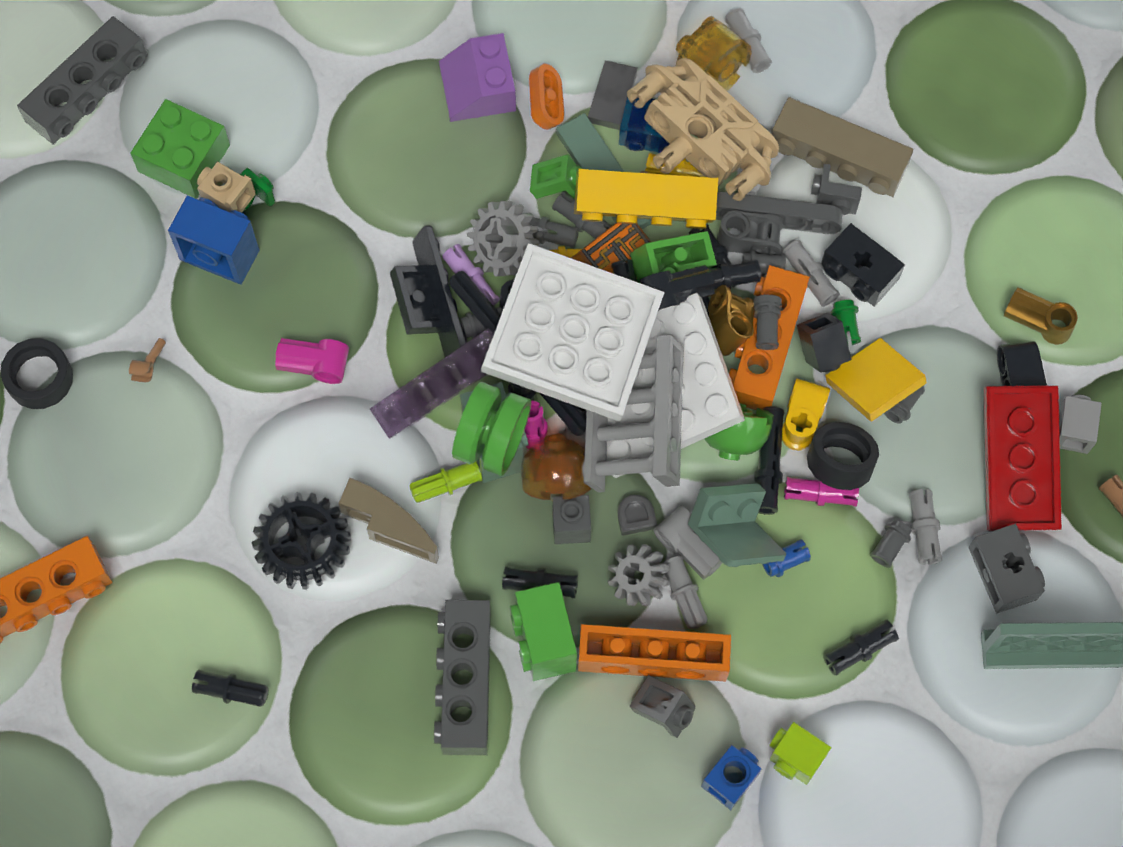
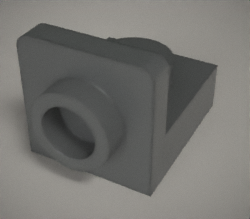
(664, 705)

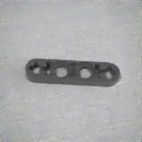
(797, 214)

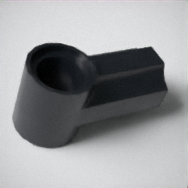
(681, 284)

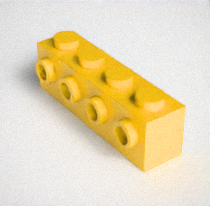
(645, 197)

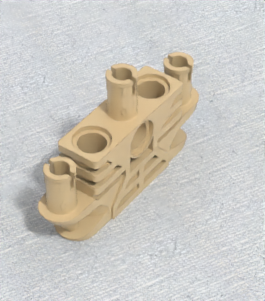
(702, 107)

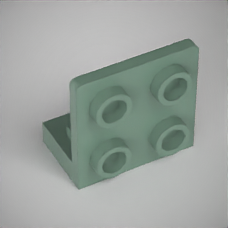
(727, 525)

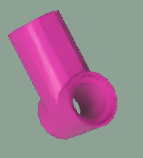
(323, 360)

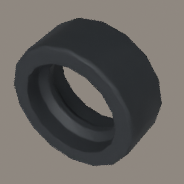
(25, 351)
(835, 473)

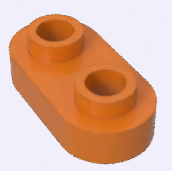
(546, 96)

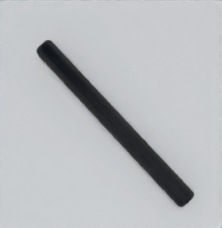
(489, 318)

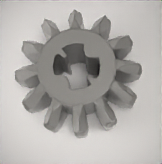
(643, 561)

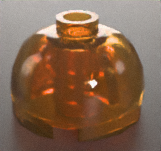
(554, 468)

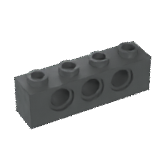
(84, 64)
(471, 736)

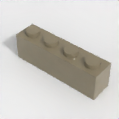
(848, 148)

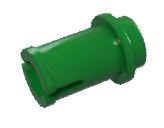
(846, 312)

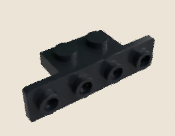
(426, 295)

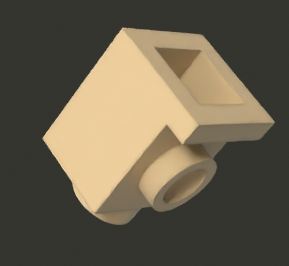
(233, 195)

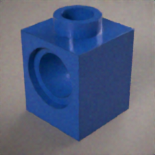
(725, 791)

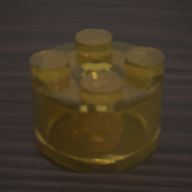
(716, 51)

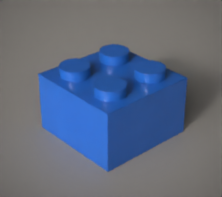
(214, 239)

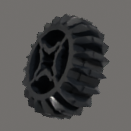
(289, 547)

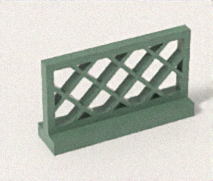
(1053, 645)

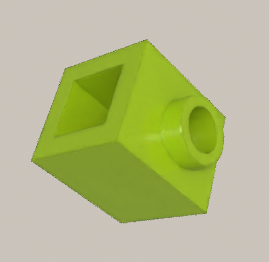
(797, 753)

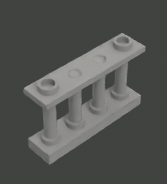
(663, 428)

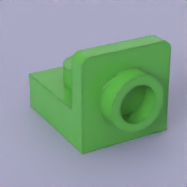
(554, 177)

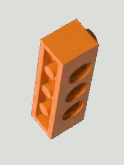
(759, 389)
(45, 574)
(654, 653)

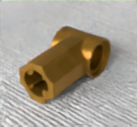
(1039, 313)

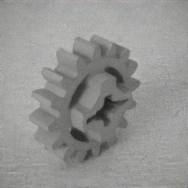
(501, 237)

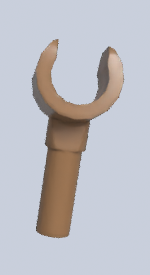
(143, 370)

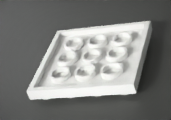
(573, 332)
(707, 390)

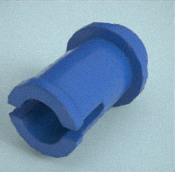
(793, 557)

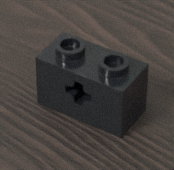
(856, 249)

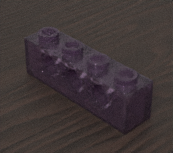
(433, 386)

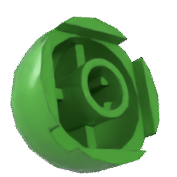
(743, 437)

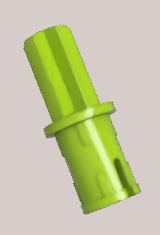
(445, 481)

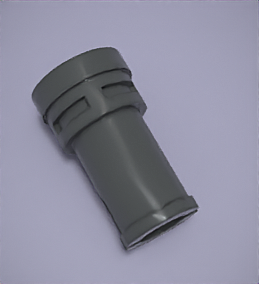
(767, 313)

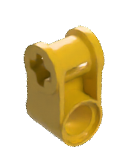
(805, 411)

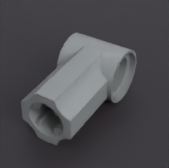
(680, 538)

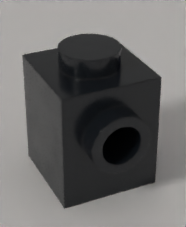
(824, 342)

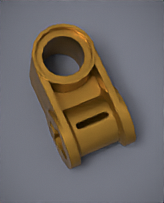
(730, 319)

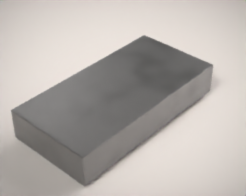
(611, 94)

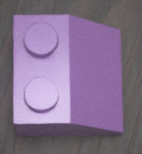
(478, 79)

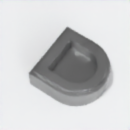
(636, 515)

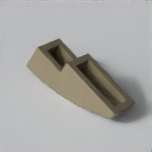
(386, 521)

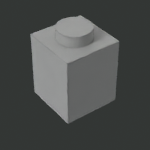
(1079, 423)

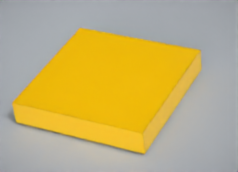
(876, 379)

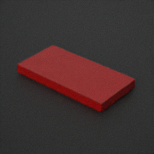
(1022, 457)

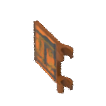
(612, 246)

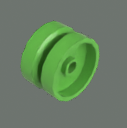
(491, 428)

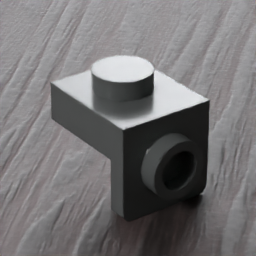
(836, 194)

